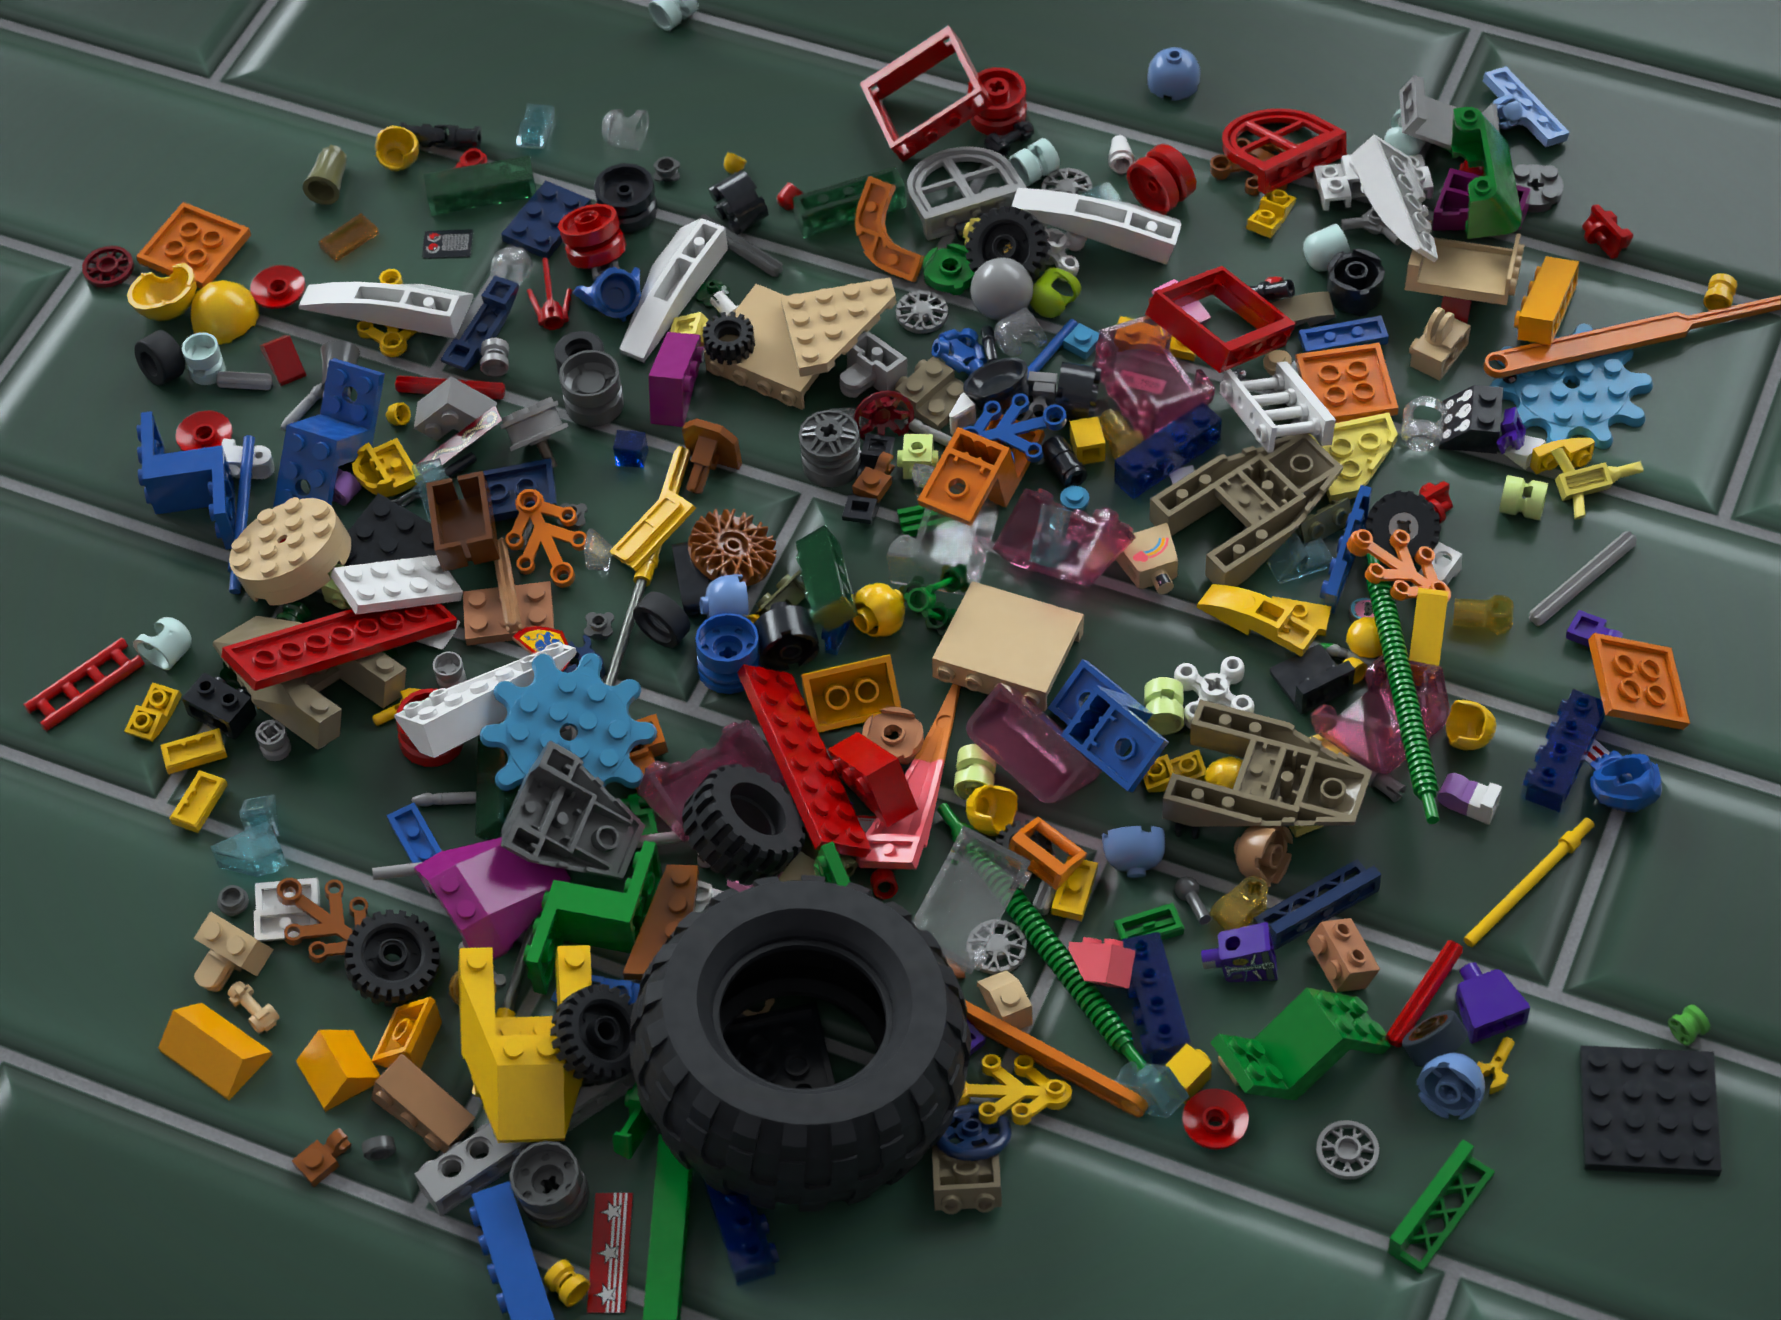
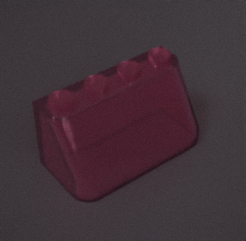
(1029, 745)

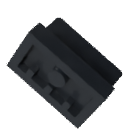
(1313, 678)

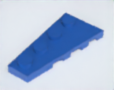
(1342, 564)

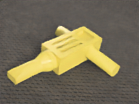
(1588, 480)

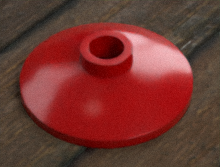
(278, 286)
(203, 430)
(1215, 1106)

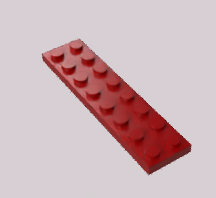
(332, 642)
(803, 760)

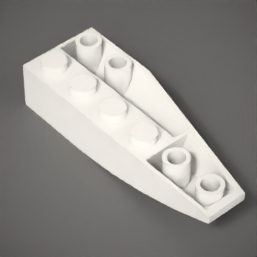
(1104, 221)
(672, 284)
(394, 305)
(462, 710)

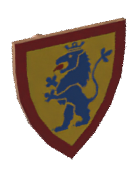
(537, 638)

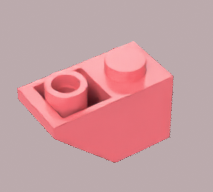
(1103, 963)

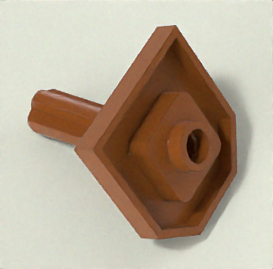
(709, 446)

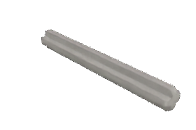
(1582, 578)

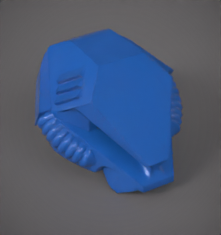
(1623, 791)

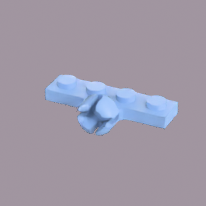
(1520, 107)

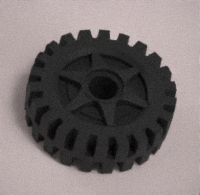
(1007, 226)
(392, 980)
(577, 1029)

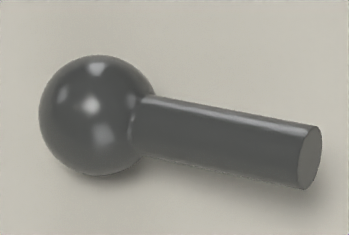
(1188, 890)

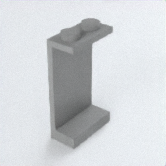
(1430, 118)

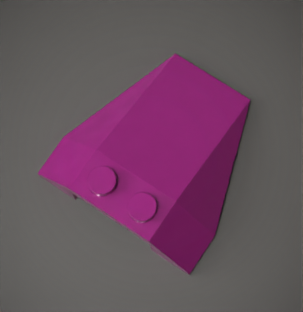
(488, 892)

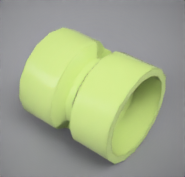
(1513, 494)
(1165, 700)
(974, 770)

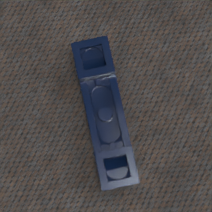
(486, 324)

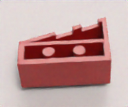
(874, 777)

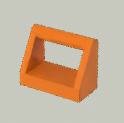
(1042, 862)

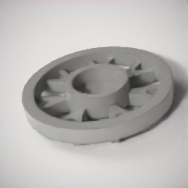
(1066, 184)
(921, 311)
(999, 949)
(1347, 1149)

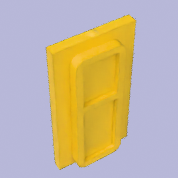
(652, 530)

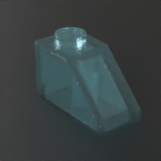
(250, 852)

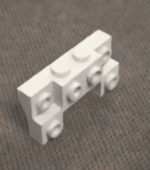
(1341, 183)

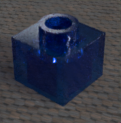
(630, 448)

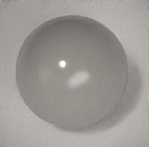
(1001, 288)

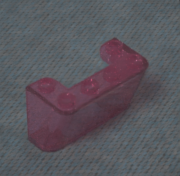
(1147, 376)
(1099, 537)
(669, 786)

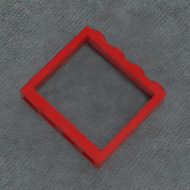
(910, 67)
(1271, 324)

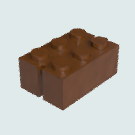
(463, 527)

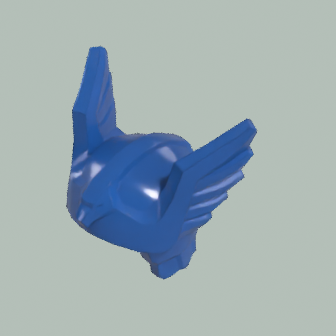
(613, 293)

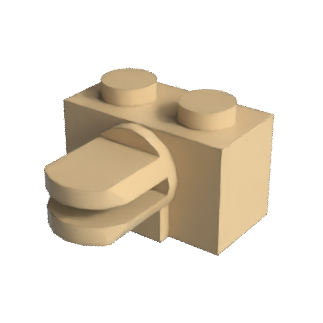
(1440, 344)
(228, 951)

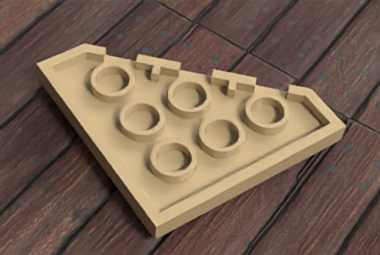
(831, 319)

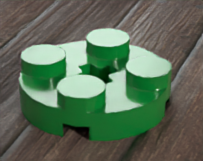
(943, 280)

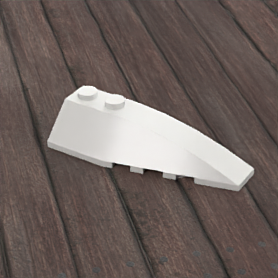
(1395, 193)

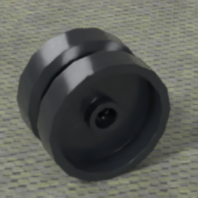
(630, 192)

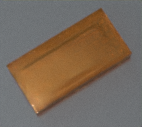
(348, 237)

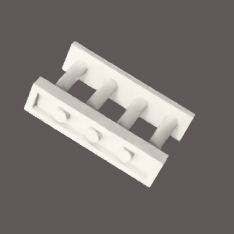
(1290, 390)

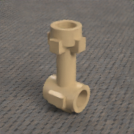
(261, 1018)

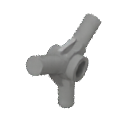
(1371, 222)

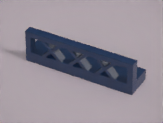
(1321, 908)

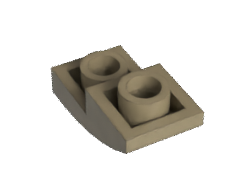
(1308, 308)

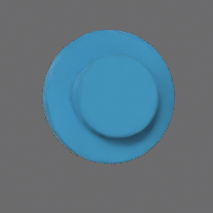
(1074, 498)

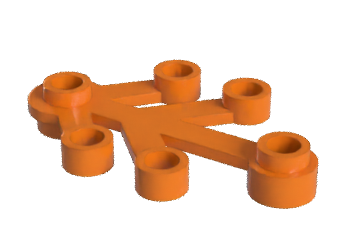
(544, 534)
(1402, 569)

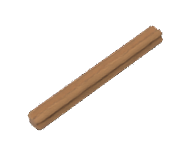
(507, 589)

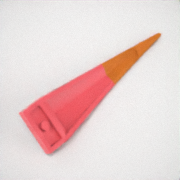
(903, 842)

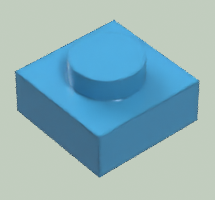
(1081, 341)

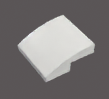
(273, 917)

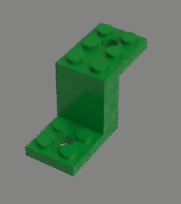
(592, 916)
(1301, 1044)

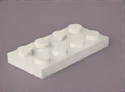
(396, 584)

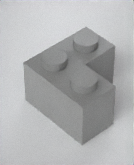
(450, 407)

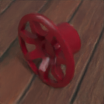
(882, 413)

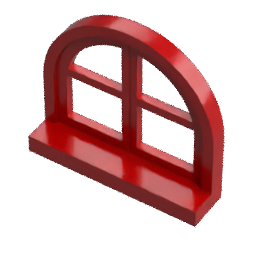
(1297, 159)

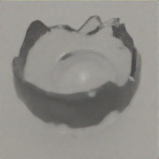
(512, 264)

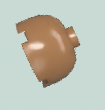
(1263, 852)

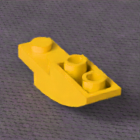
(1256, 612)

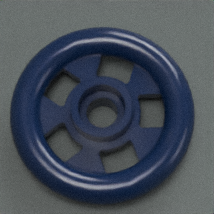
(973, 1133)

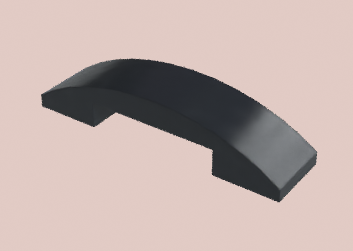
(860, 508)

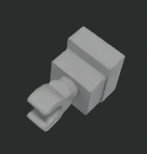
(1043, 389)

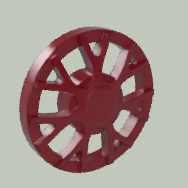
(108, 266)

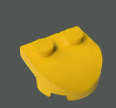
(384, 468)

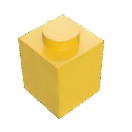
(1087, 440)
(1191, 1069)

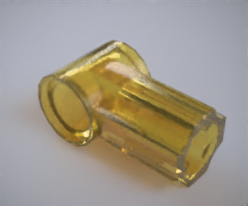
(1118, 433)
(1485, 613)

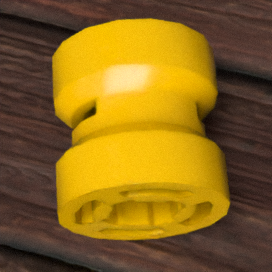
(1720, 292)
(568, 1284)

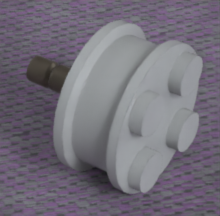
(533, 426)

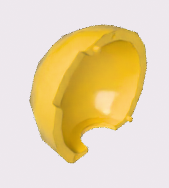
(163, 297)
(223, 311)

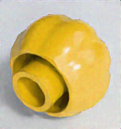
(879, 606)

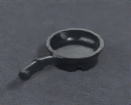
(997, 379)

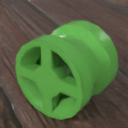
(1689, 1025)

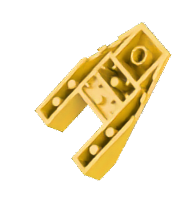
(513, 1057)

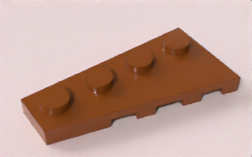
(670, 904)

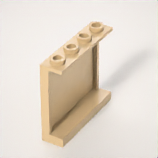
(1467, 271)
(772, 364)
(1007, 642)

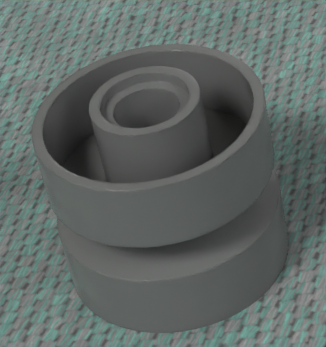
(591, 388)

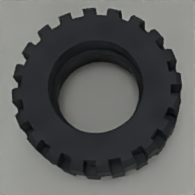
(743, 824)

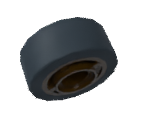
(1434, 1037)

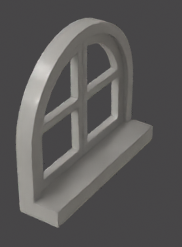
(941, 219)

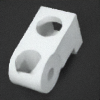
(262, 460)
(1445, 568)

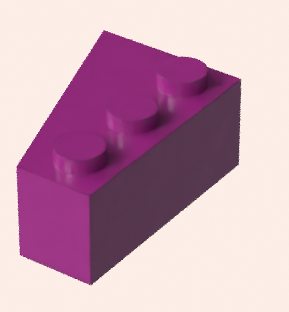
(674, 378)

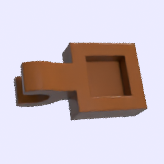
(876, 481)
(319, 1160)

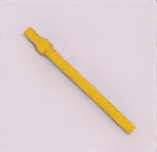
(1567, 844)

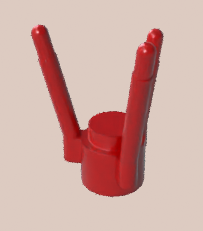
(551, 314)

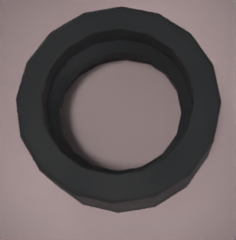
(661, 619)

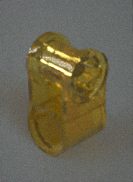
(1241, 904)

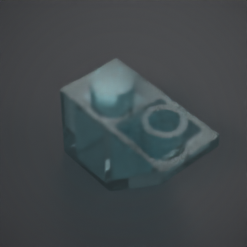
(1156, 1085)

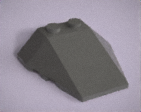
(570, 819)

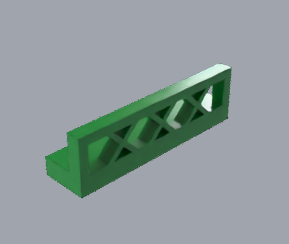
(1429, 1201)

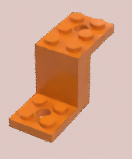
(982, 467)

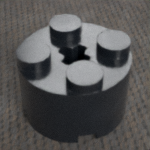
(738, 202)
(1355, 281)
(1077, 390)
(786, 636)

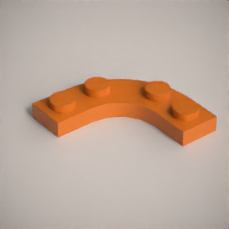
(873, 234)

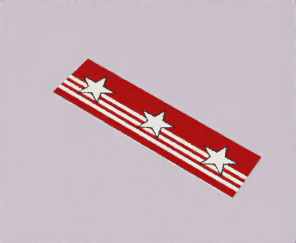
(610, 1253)

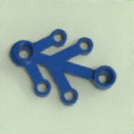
(1007, 431)

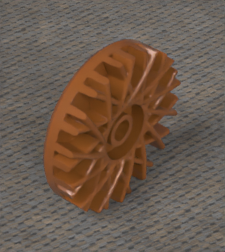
(731, 546)

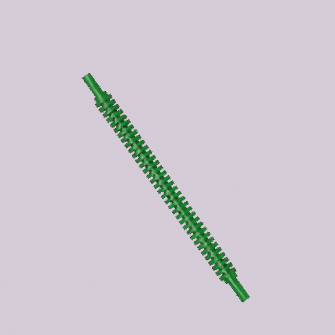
(1404, 695)
(1062, 963)

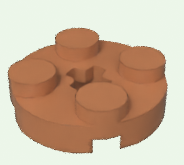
(899, 720)

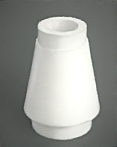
(1120, 155)

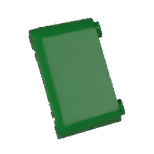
(1492, 197)

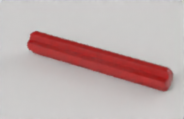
(425, 385)
(1424, 993)

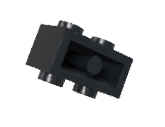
(219, 705)

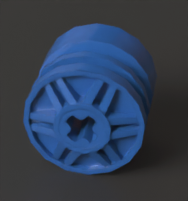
(722, 648)

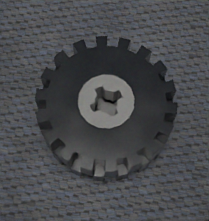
(1408, 508)

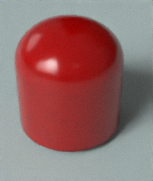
(786, 195)
(883, 875)

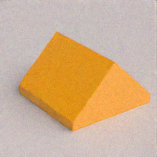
(409, 1033)
(336, 1067)

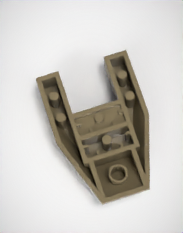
(1261, 489)
(298, 701)
(1280, 781)

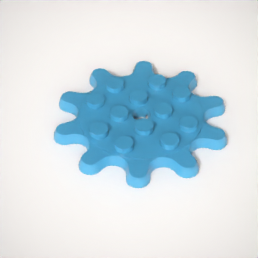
(1586, 410)
(564, 700)

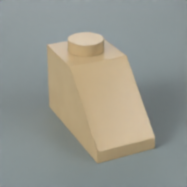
(1007, 999)

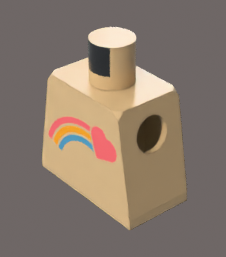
(1151, 559)

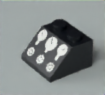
(1473, 420)

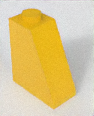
(1428, 626)

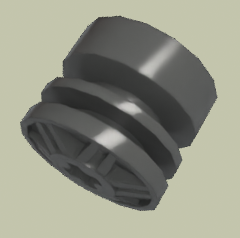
(830, 448)
(551, 1169)

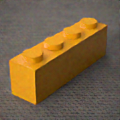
(1547, 300)

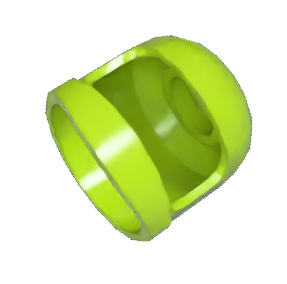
(1046, 299)

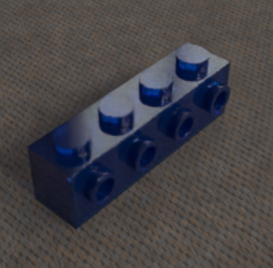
(1167, 450)
(1565, 751)
(1155, 999)
(743, 1236)

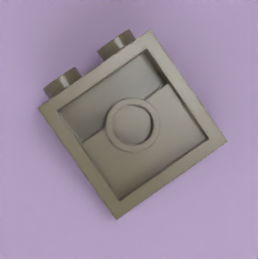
(931, 392)
(965, 1183)

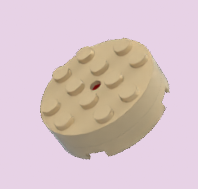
(289, 550)

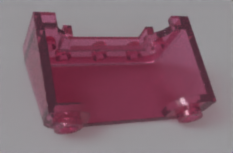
(1370, 725)

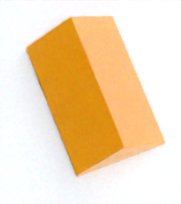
(850, 692)
(212, 1049)

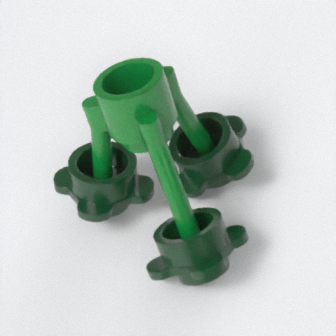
(923, 599)

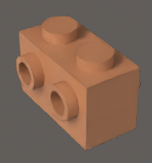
(1343, 955)

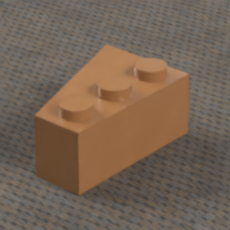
(421, 1104)

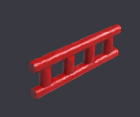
(79, 699)

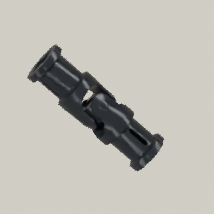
(438, 136)

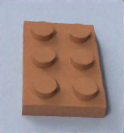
(485, 617)

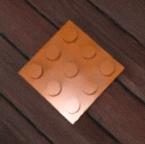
(196, 239)
(1349, 381)
(1638, 681)

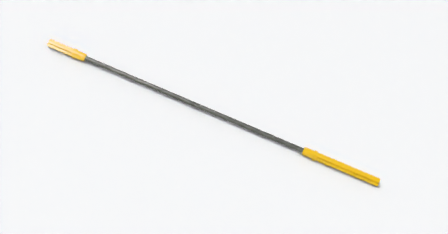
(642, 579)

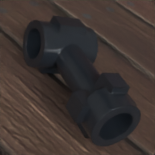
(1021, 132)

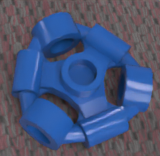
(961, 350)

